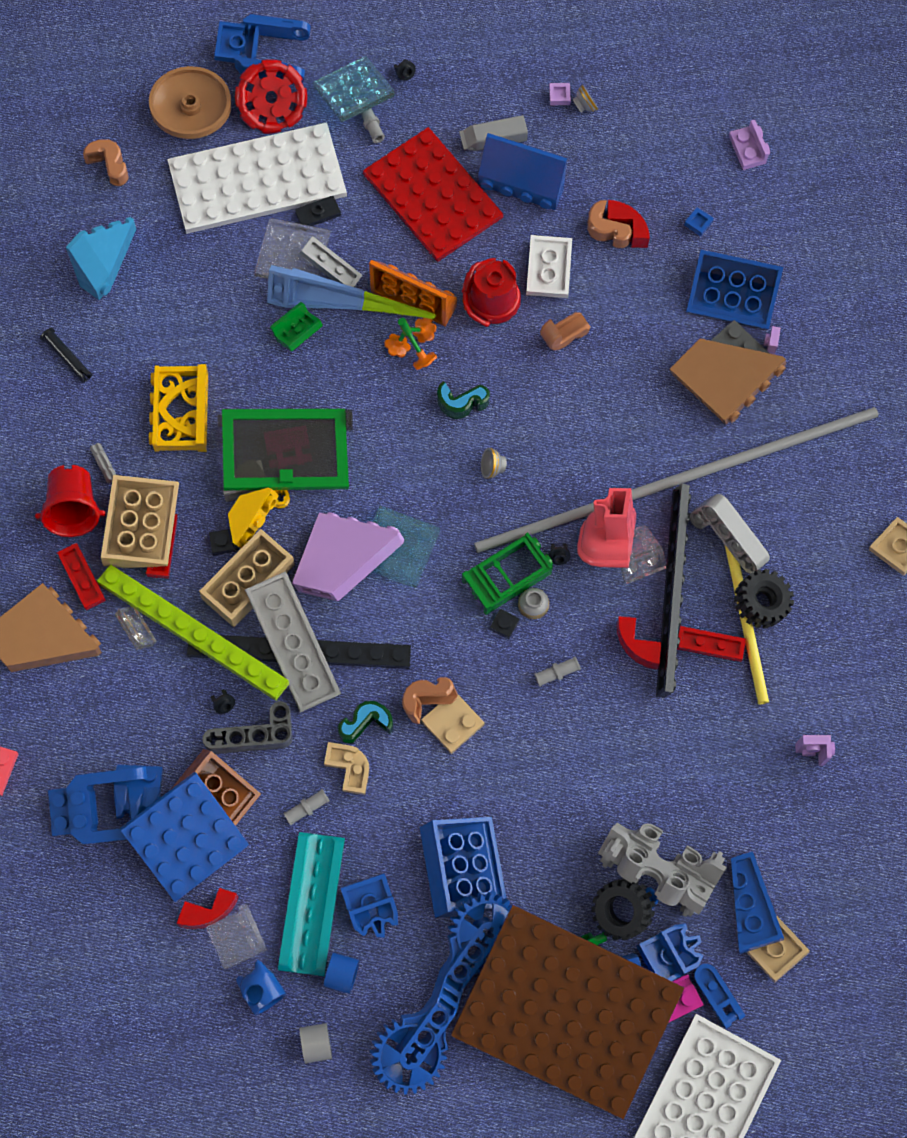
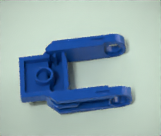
(240, 41)
(75, 807)

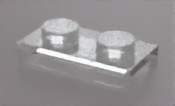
(135, 628)

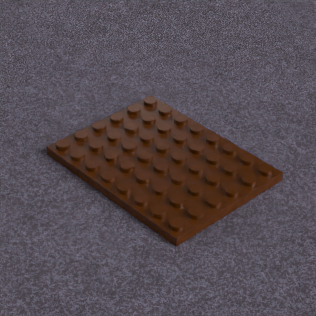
(567, 1011)

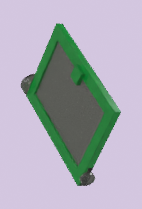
(285, 448)

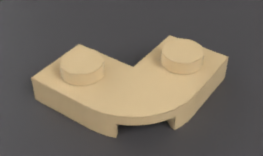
(353, 761)

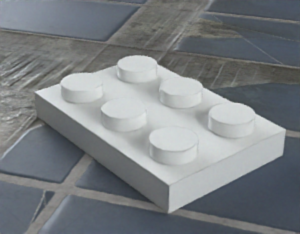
(549, 266)

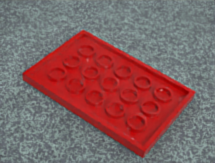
(433, 194)

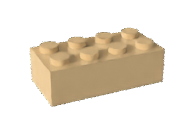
(252, 564)

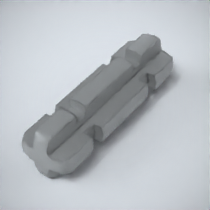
(103, 462)

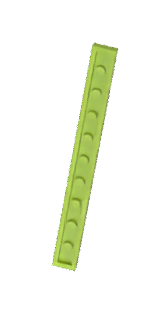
(193, 632)

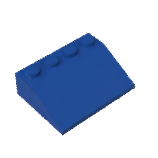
(522, 172)
(734, 289)
(461, 862)

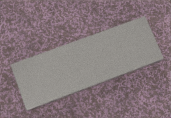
(293, 641)

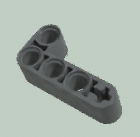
(248, 732)

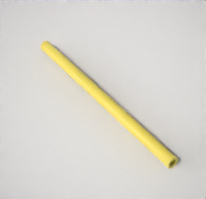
(748, 632)

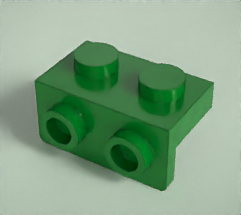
(295, 327)

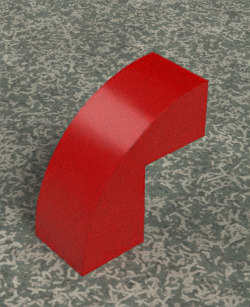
(626, 214)
(641, 651)
(198, 917)

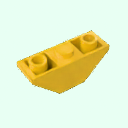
(250, 514)

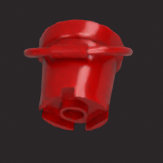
(493, 292)
(69, 503)

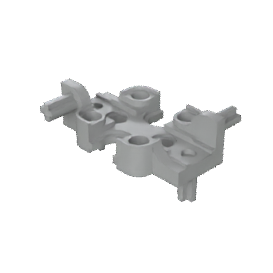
(680, 881)

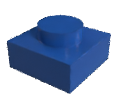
(698, 221)

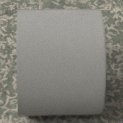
(315, 1043)

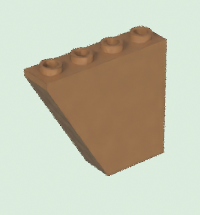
(726, 376)
(43, 633)

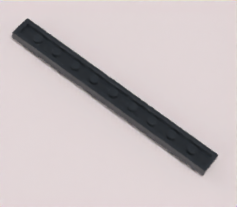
(672, 593)
(334, 652)

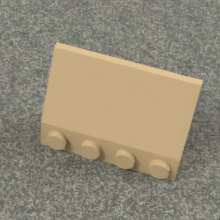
(139, 522)

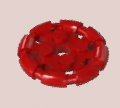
(258, 93)

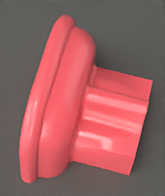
(609, 531)

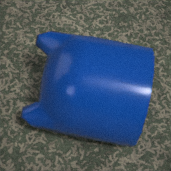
(260, 989)

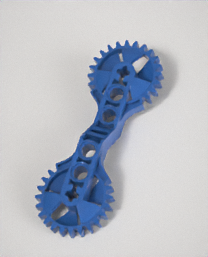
(444, 998)

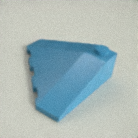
(100, 255)

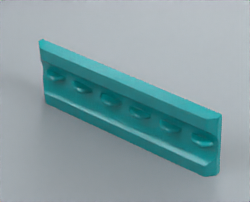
(311, 904)

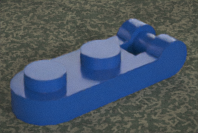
(717, 994)

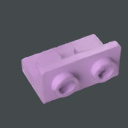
(750, 146)
(813, 744)

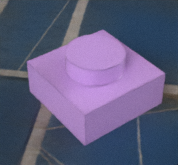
(559, 93)
(771, 340)

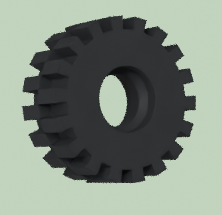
(776, 592)

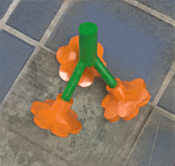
(423, 330)

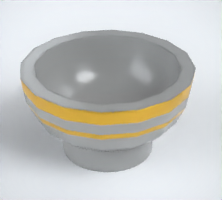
(584, 100)
(492, 463)
(533, 603)

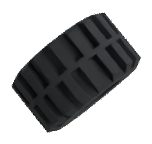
(610, 922)

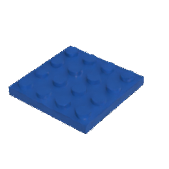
(184, 836)

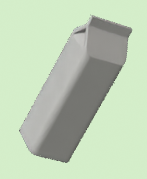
(509, 128)

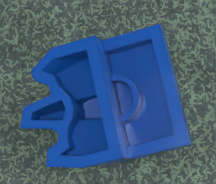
(139, 794)
(370, 904)
(671, 952)

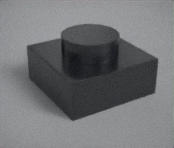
(221, 542)
(504, 624)

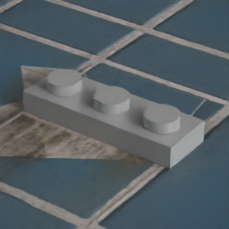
(329, 263)

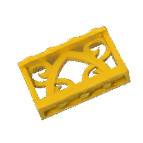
(199, 428)

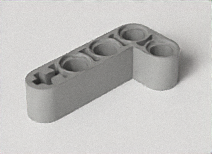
(732, 531)

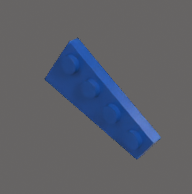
(754, 911)

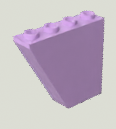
(342, 555)

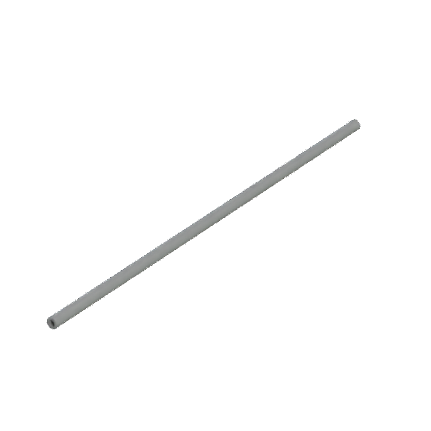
(683, 477)

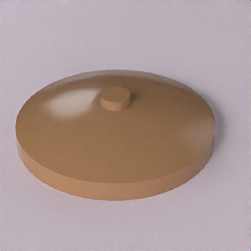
(190, 102)

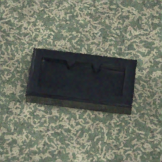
(318, 211)

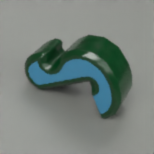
(462, 404)
(362, 717)

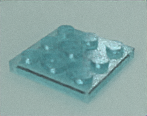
(354, 89)
(410, 559)

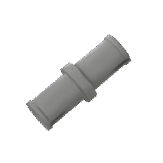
(371, 124)
(557, 671)
(306, 807)

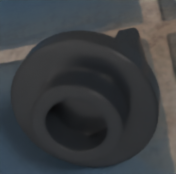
(405, 70)
(559, 555)
(223, 703)

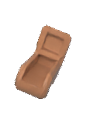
(110, 152)
(605, 229)
(564, 332)
(425, 692)

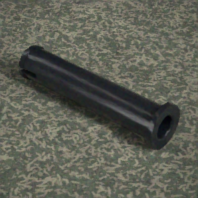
(65, 354)

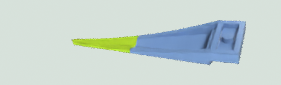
(294, 286)

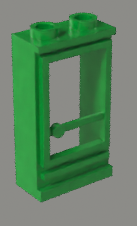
(485, 589)

